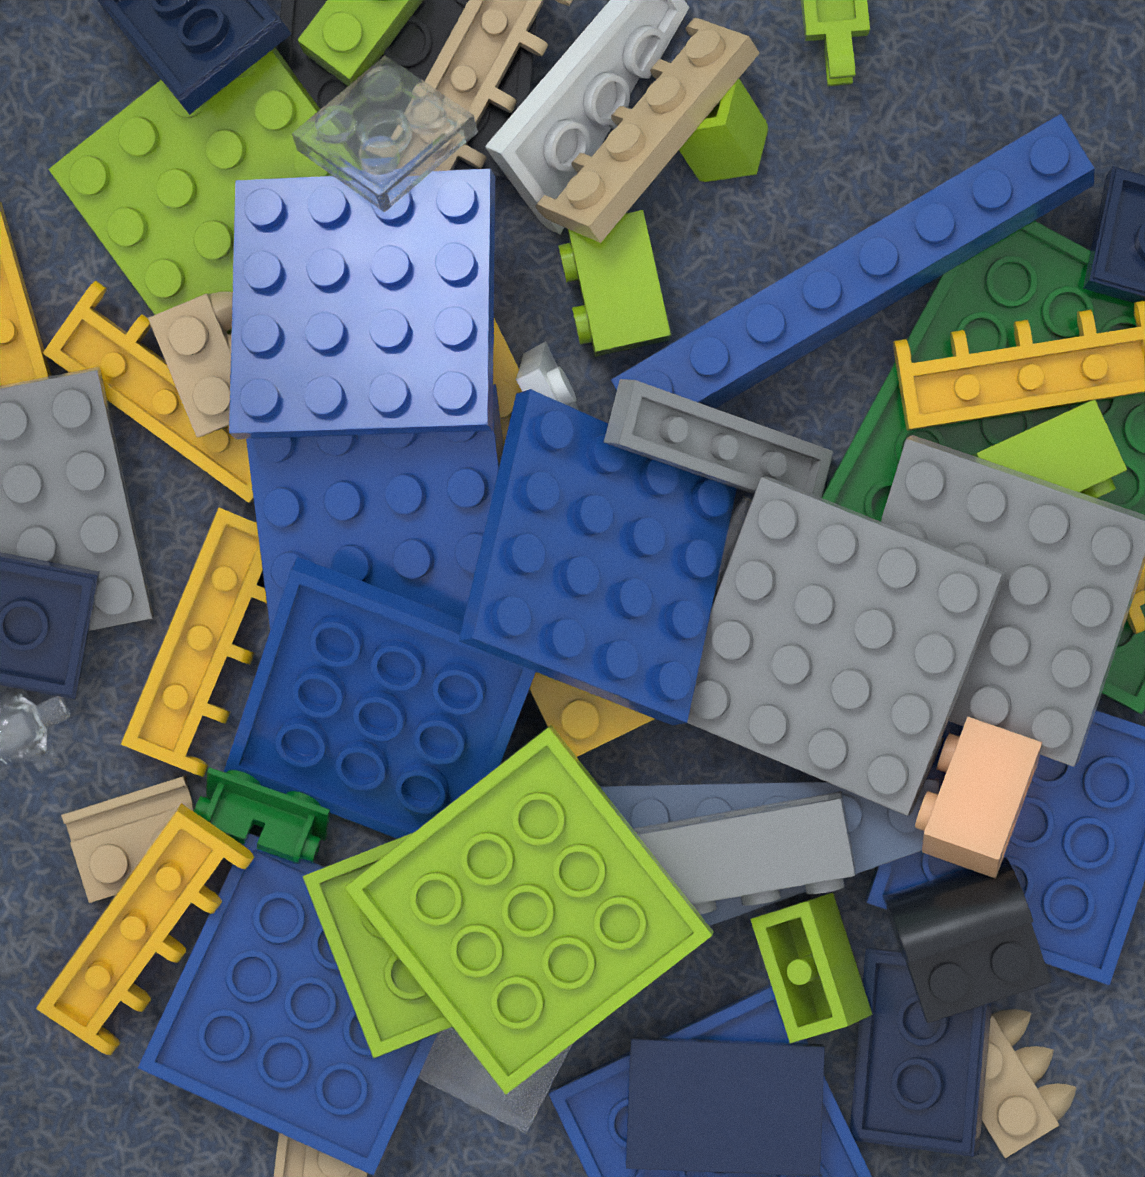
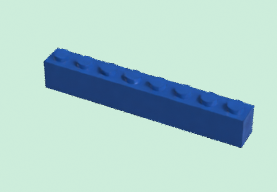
(872, 268)

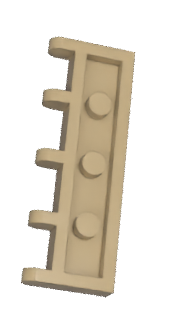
(478, 58)
(650, 131)

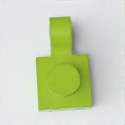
(836, 24)

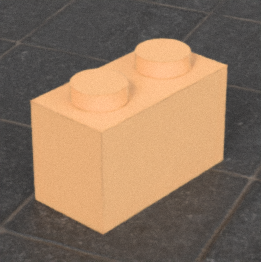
(979, 796)

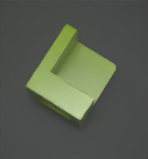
(728, 139)

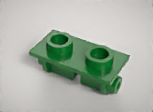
(290, 821)

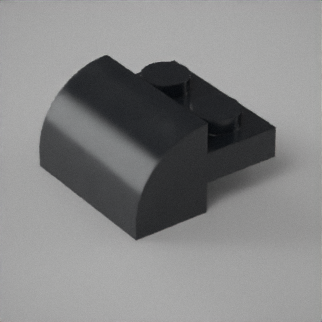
(966, 940)

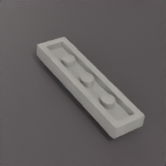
(711, 441)

